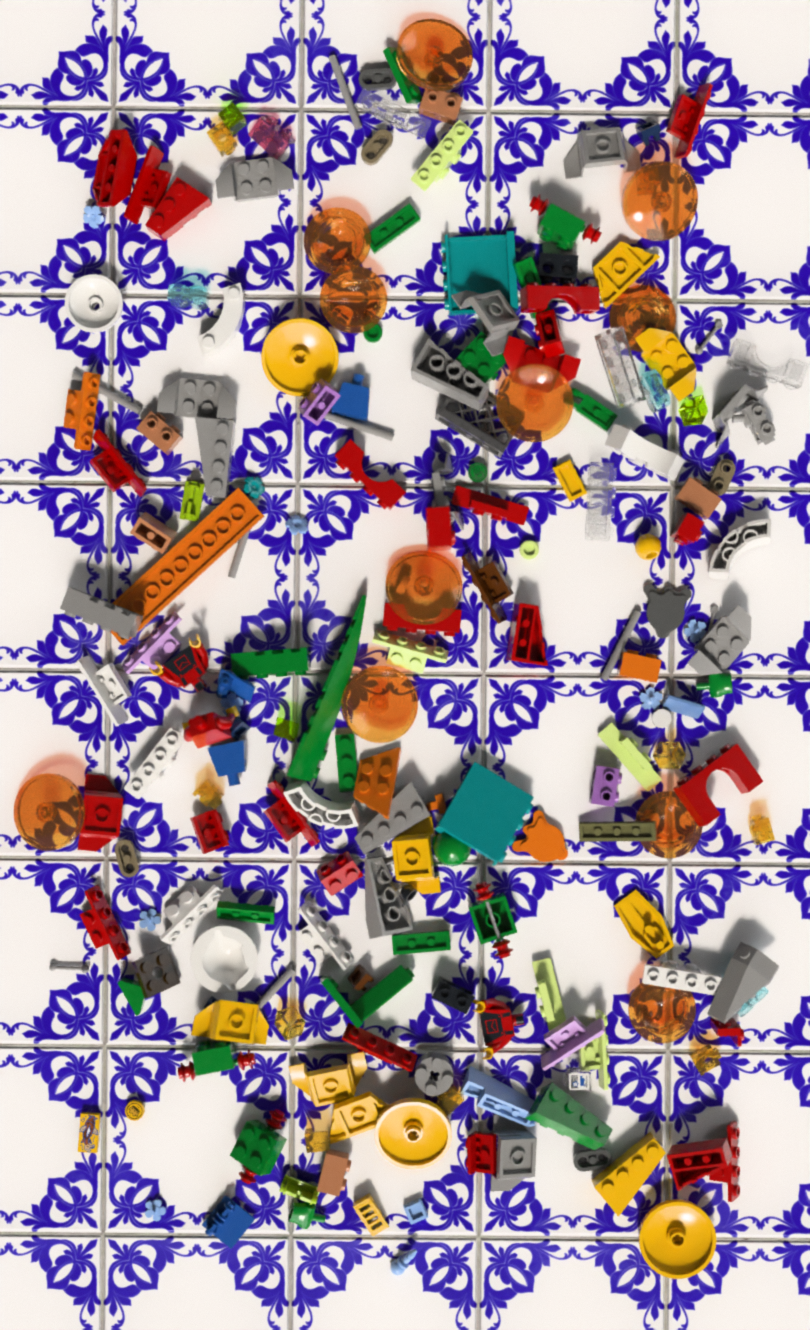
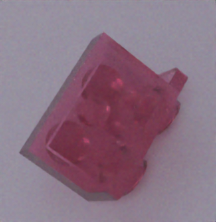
(271, 136)

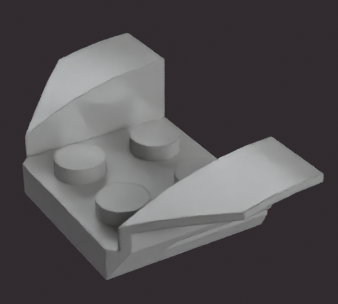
(600, 149)
(254, 180)
(495, 315)
(197, 399)
(728, 410)
(439, 485)
(722, 643)
(515, 1154)

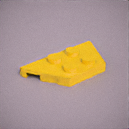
(620, 270)
(355, 1116)

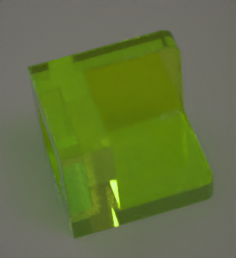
(693, 410)
(286, 729)

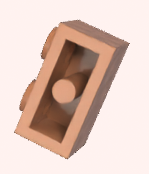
(441, 106)
(159, 433)
(698, 498)
(153, 532)
(333, 1172)

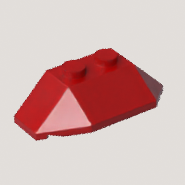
(114, 169)

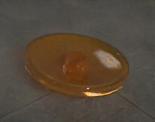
(434, 54)
(659, 200)
(534, 402)
(423, 587)
(379, 704)
(49, 811)

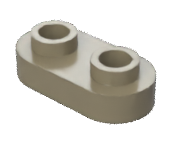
(375, 147)
(721, 476)
(125, 858)

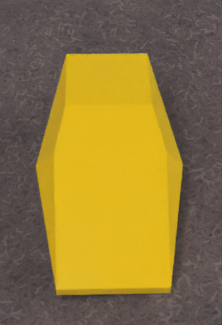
(644, 924)

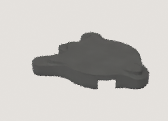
(665, 609)

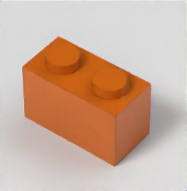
(638, 666)

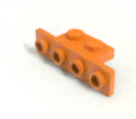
(82, 409)

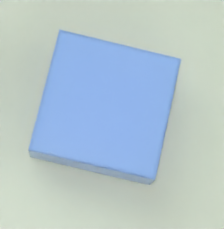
(415, 1211)

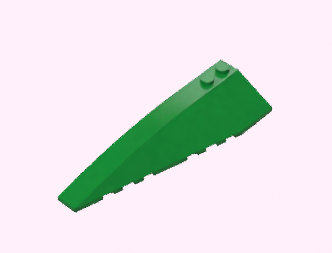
(328, 706)

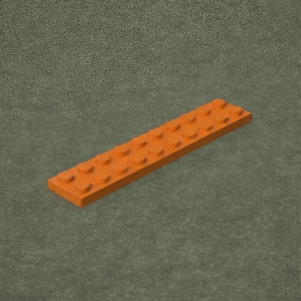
(189, 558)

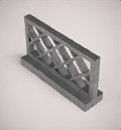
(472, 432)

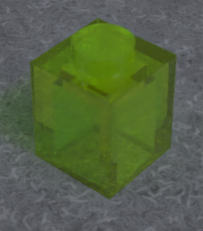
(232, 118)

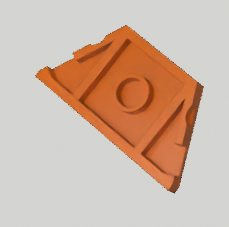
(377, 781)

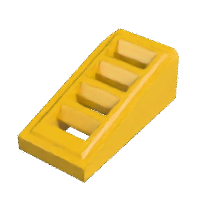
(367, 1199)

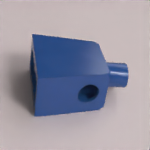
(353, 399)
(229, 760)

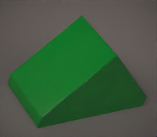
(133, 994)

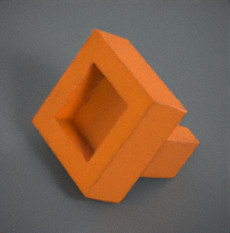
(438, 804)

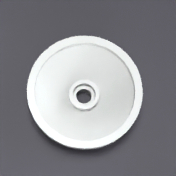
(85, 294)

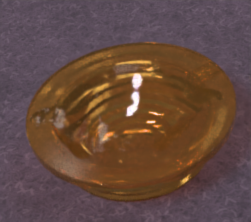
(337, 240)
(353, 300)
(641, 309)
(675, 826)
(661, 1012)

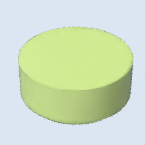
(529, 549)

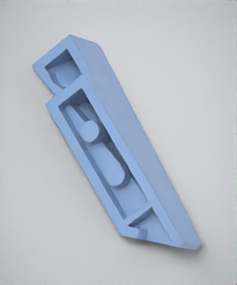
(497, 1097)

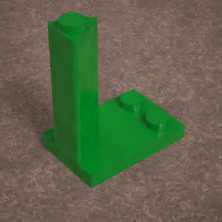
(372, 999)

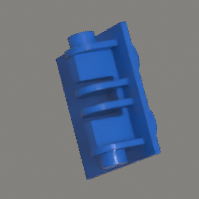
(230, 682)
(228, 1222)

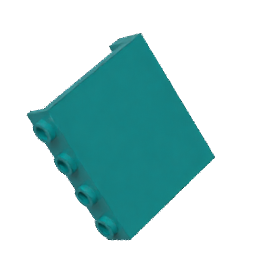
(479, 266)
(485, 813)

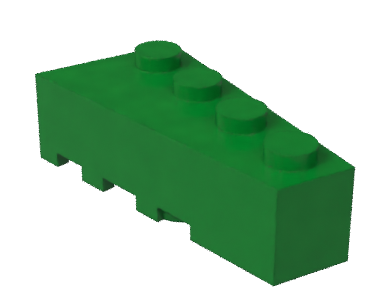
(271, 662)
(568, 1117)

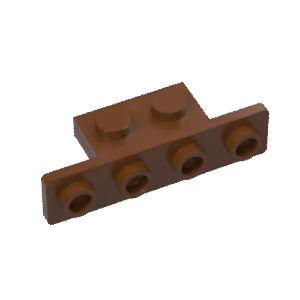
(490, 583)

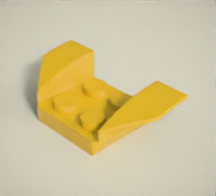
(667, 356)
(414, 858)
(231, 1022)
(331, 1083)

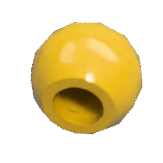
(648, 546)

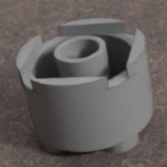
(429, 1083)

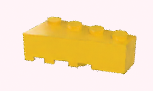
(628, 1173)

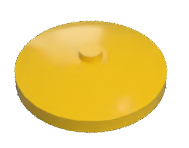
(299, 355)
(413, 1133)
(677, 1239)

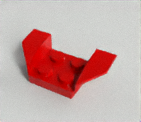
(519, 354)
(102, 813)

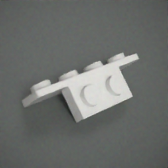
(107, 686)
(154, 765)
(187, 909)
(321, 939)
(680, 977)

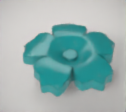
(254, 487)

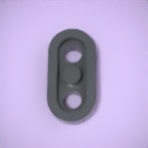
(377, 77)
(592, 1161)

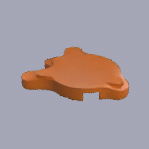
(542, 840)

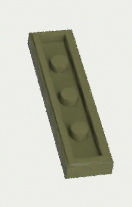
(617, 831)

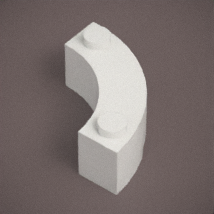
(228, 323)
(640, 451)
(736, 543)
(320, 810)

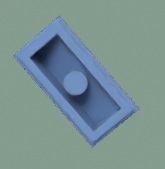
(682, 706)

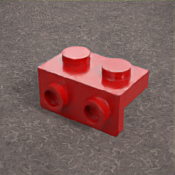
(210, 831)
(339, 873)
(730, 1028)
(481, 1153)

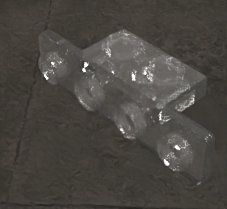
(393, 113)

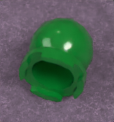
(450, 850)

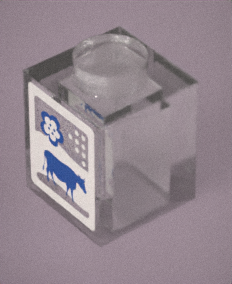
(577, 1079)

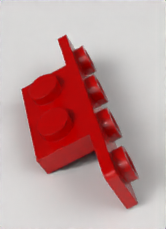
(687, 117)
(149, 186)
(113, 467)
(489, 505)
(286, 819)
(102, 924)
(379, 1047)
(732, 1171)

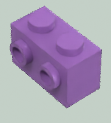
(318, 401)
(605, 785)

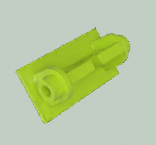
(192, 501)
(299, 1189)

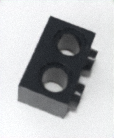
(557, 262)
(452, 995)

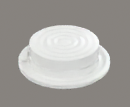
(224, 959)

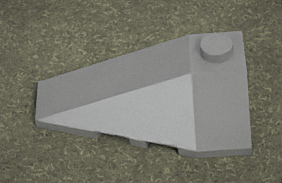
(383, 903)
(743, 978)

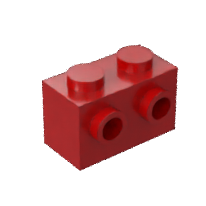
(549, 332)
(687, 530)

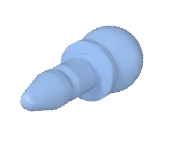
(399, 1265)

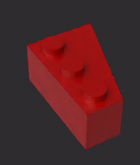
(176, 209)
(439, 529)
(525, 636)
(697, 1159)

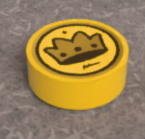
(135, 1110)

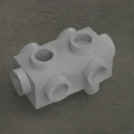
(755, 418)

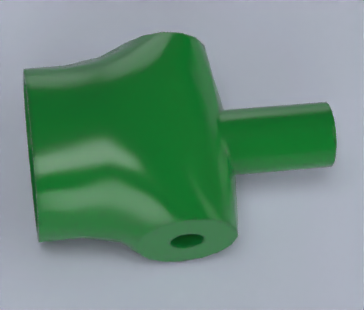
(717, 684)
(304, 1214)

